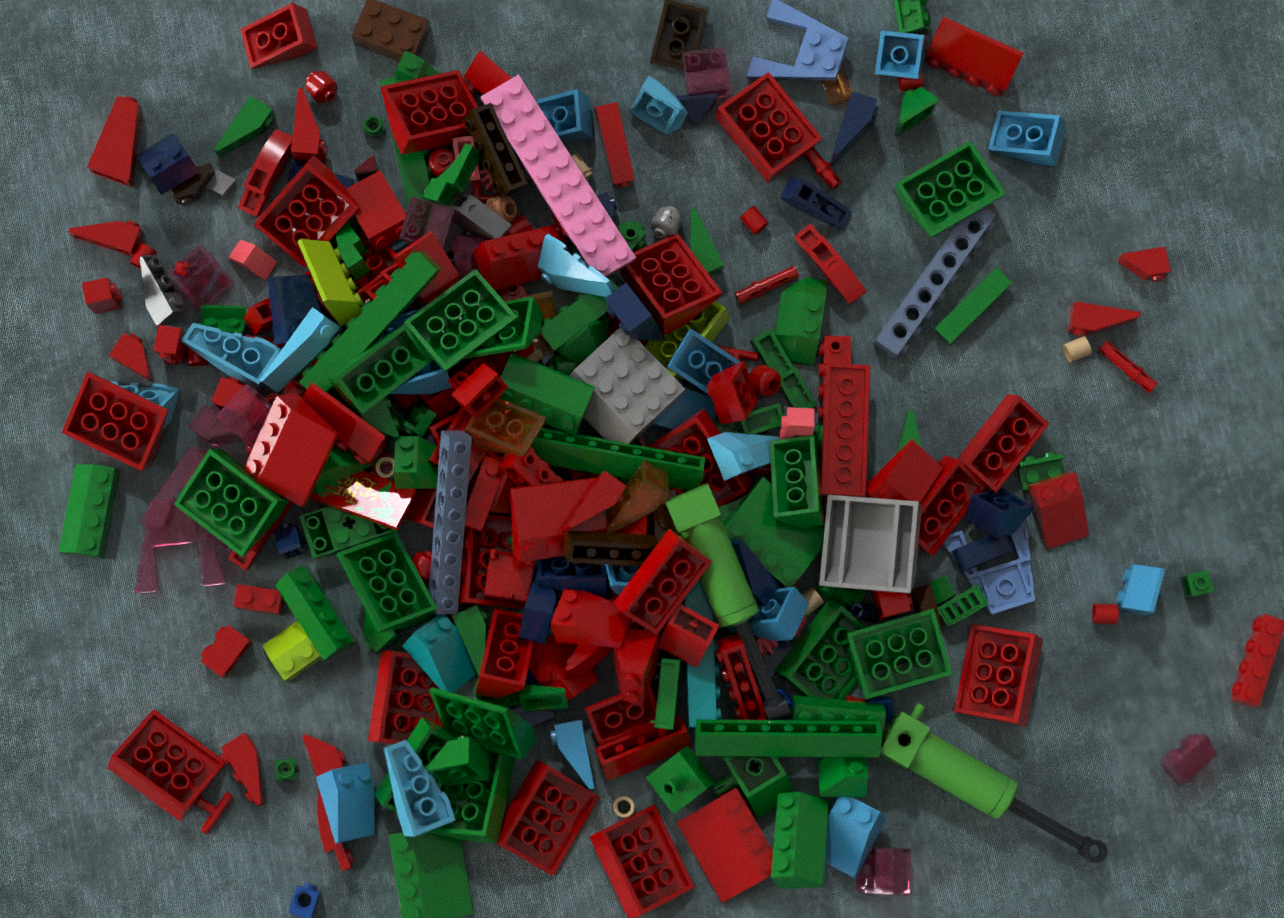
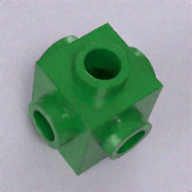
(633, 234)

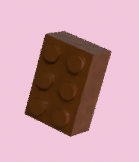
(390, 30)

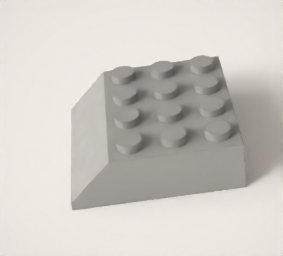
(628, 390)
(870, 543)

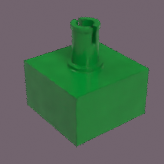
(680, 779)

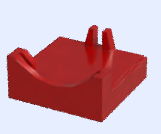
(508, 577)

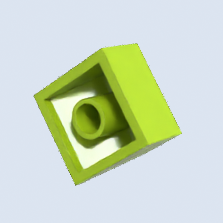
(291, 652)

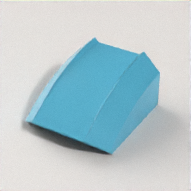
(658, 107)

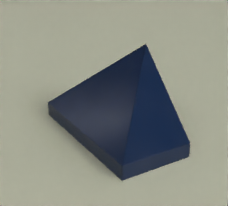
(698, 106)

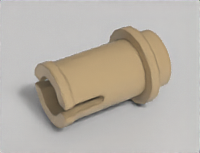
(585, 170)

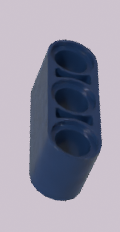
(981, 551)

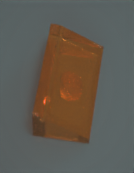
(838, 90)

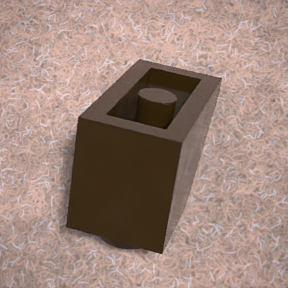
(193, 187)

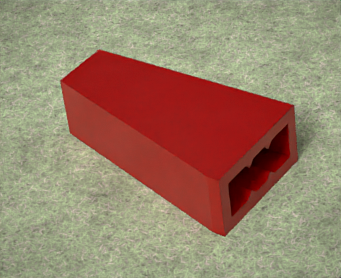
(118, 143)
(614, 144)

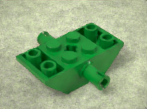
(328, 535)
(758, 788)

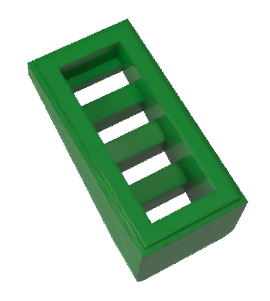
(945, 613)

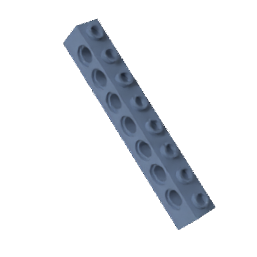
(887, 340)
(449, 520)

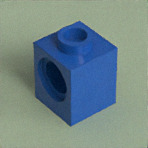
(296, 907)

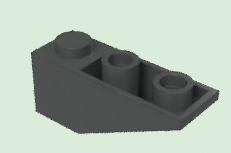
(478, 217)
(160, 294)

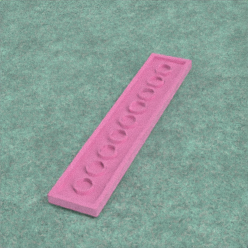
(559, 178)

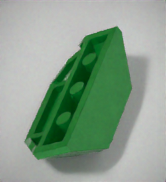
(801, 319)

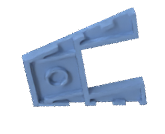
(819, 53)
(1006, 584)

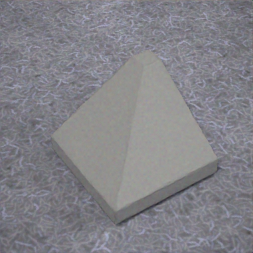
(221, 183)

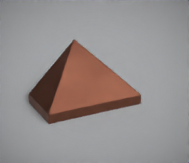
(925, 600)

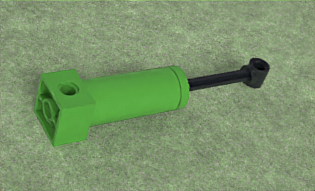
(724, 582)
(969, 778)

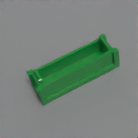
(667, 694)

